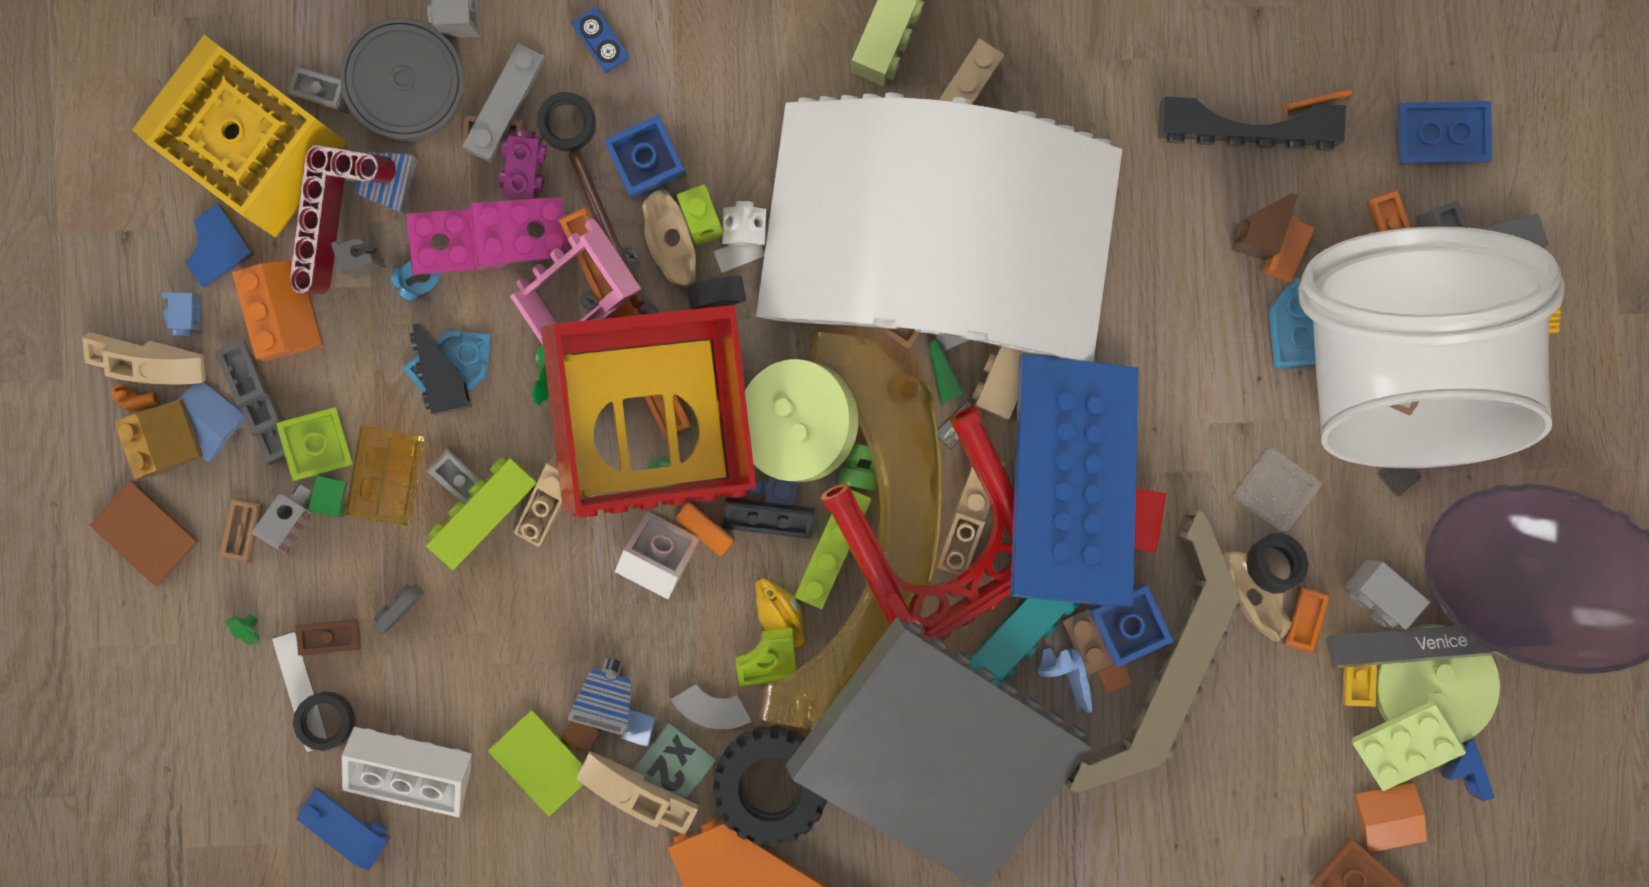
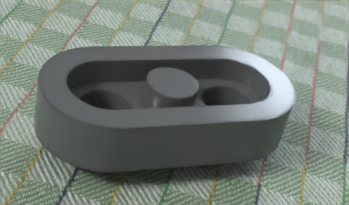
(406, 599)

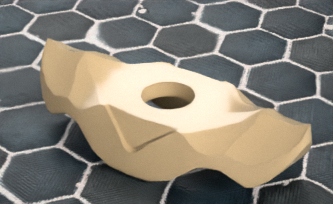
(660, 216)
(1269, 612)

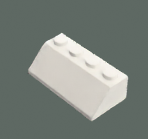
(405, 771)

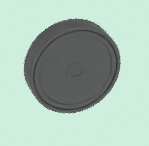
(402, 80)

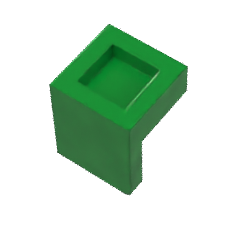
(328, 496)

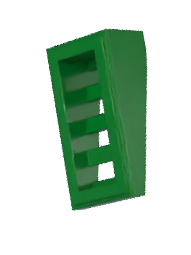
(946, 381)

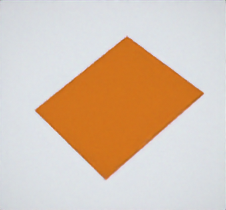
(1114, 678)

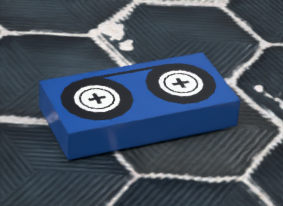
(600, 40)

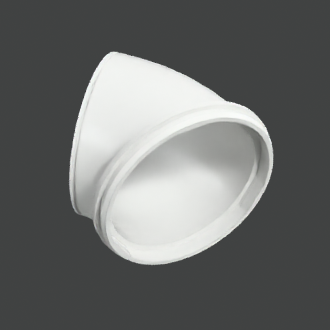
(1438, 323)

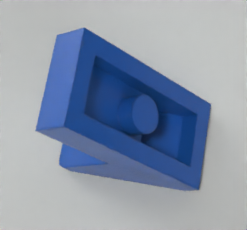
(1471, 766)

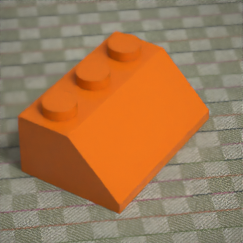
(275, 314)

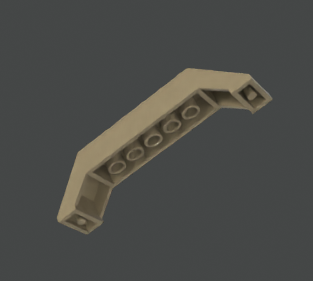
(1179, 667)

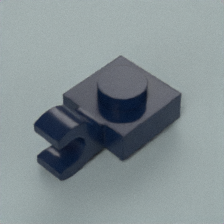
(777, 490)

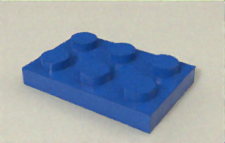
(1444, 132)

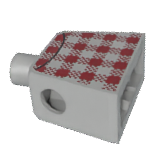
(278, 530)

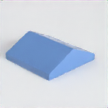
(212, 418)

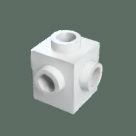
(744, 225)

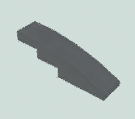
(253, 397)

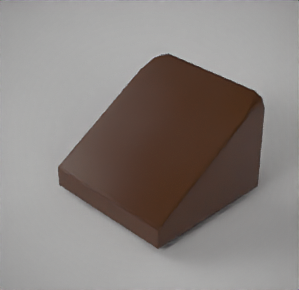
(580, 736)

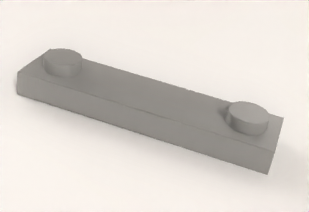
(504, 103)

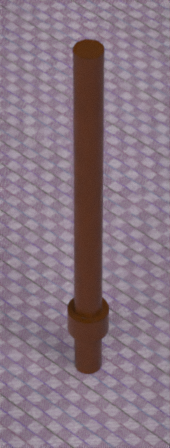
(600, 214)

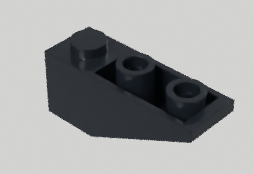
(443, 380)

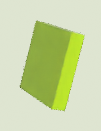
(314, 444)

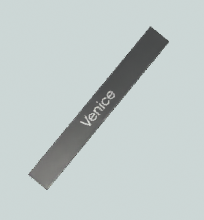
(1402, 646)

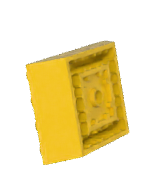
(259, 168)

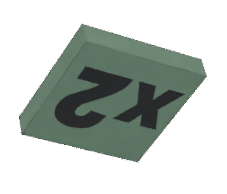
(675, 762)

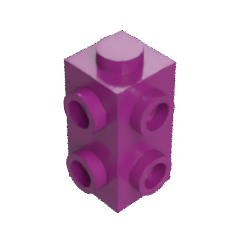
(522, 167)

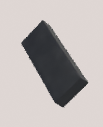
(768, 518)

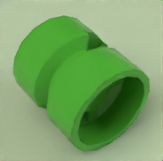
(855, 476)

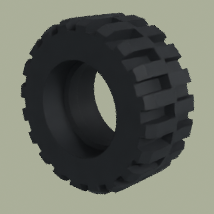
(734, 806)

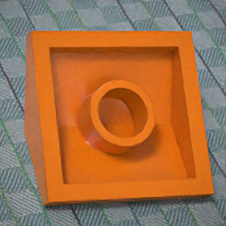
(1391, 817)

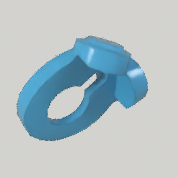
(411, 293)

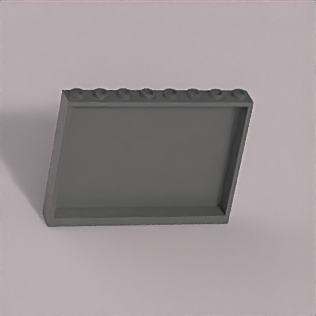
(938, 753)

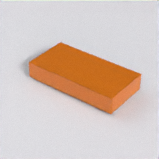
(1306, 619)

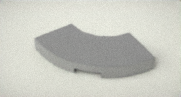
(711, 710)

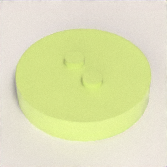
(800, 420)
(1462, 687)

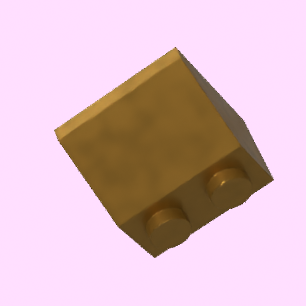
(158, 439)

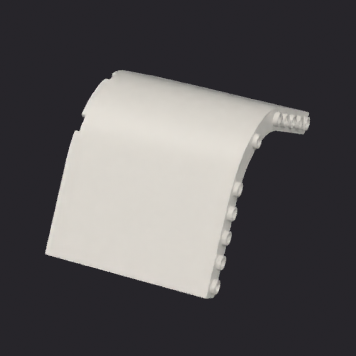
(940, 222)

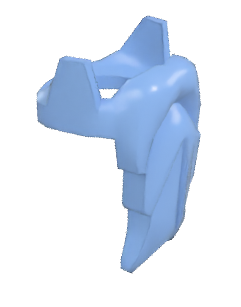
(1071, 664)

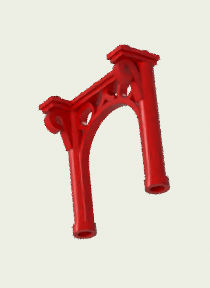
(885, 582)

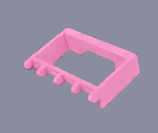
(606, 259)

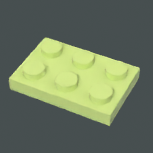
(1408, 745)

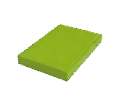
(539, 762)

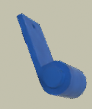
(345, 833)

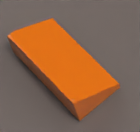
(705, 528)

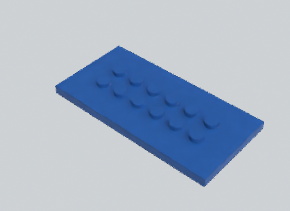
(1075, 481)

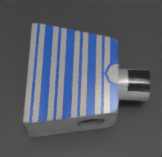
(396, 193)
(603, 699)

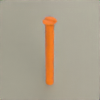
(1317, 100)

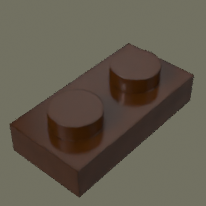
(328, 637)

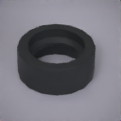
(551, 104)
(716, 292)
(1293, 552)
(300, 721)

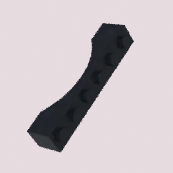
(1189, 119)

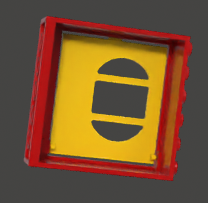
(589, 381)

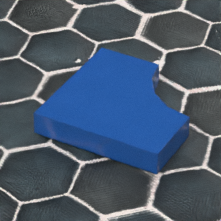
(218, 246)

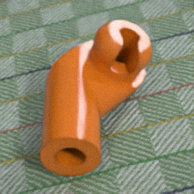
(131, 400)

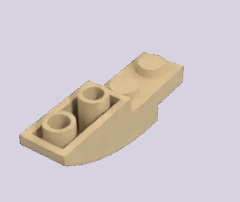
(143, 364)
(965, 526)
(634, 795)

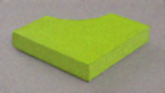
(769, 660)

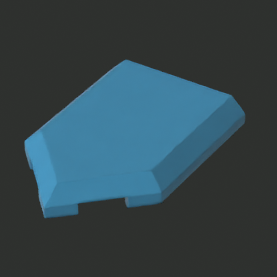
(1291, 330)
(467, 351)

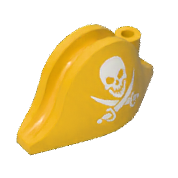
(779, 610)

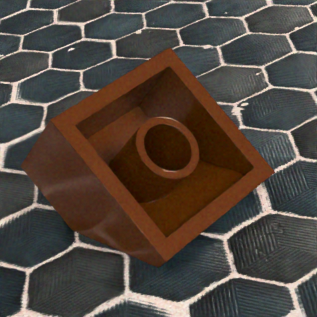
(1264, 230)

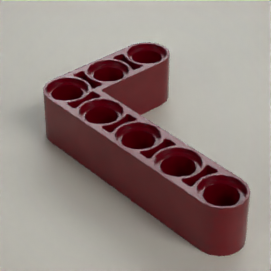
(321, 207)

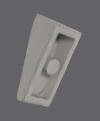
(317, 89)
(453, 474)

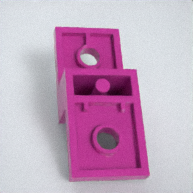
(485, 235)

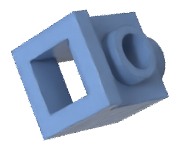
(182, 313)

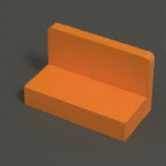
(1294, 245)

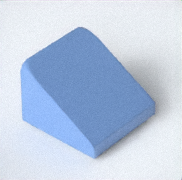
(639, 727)

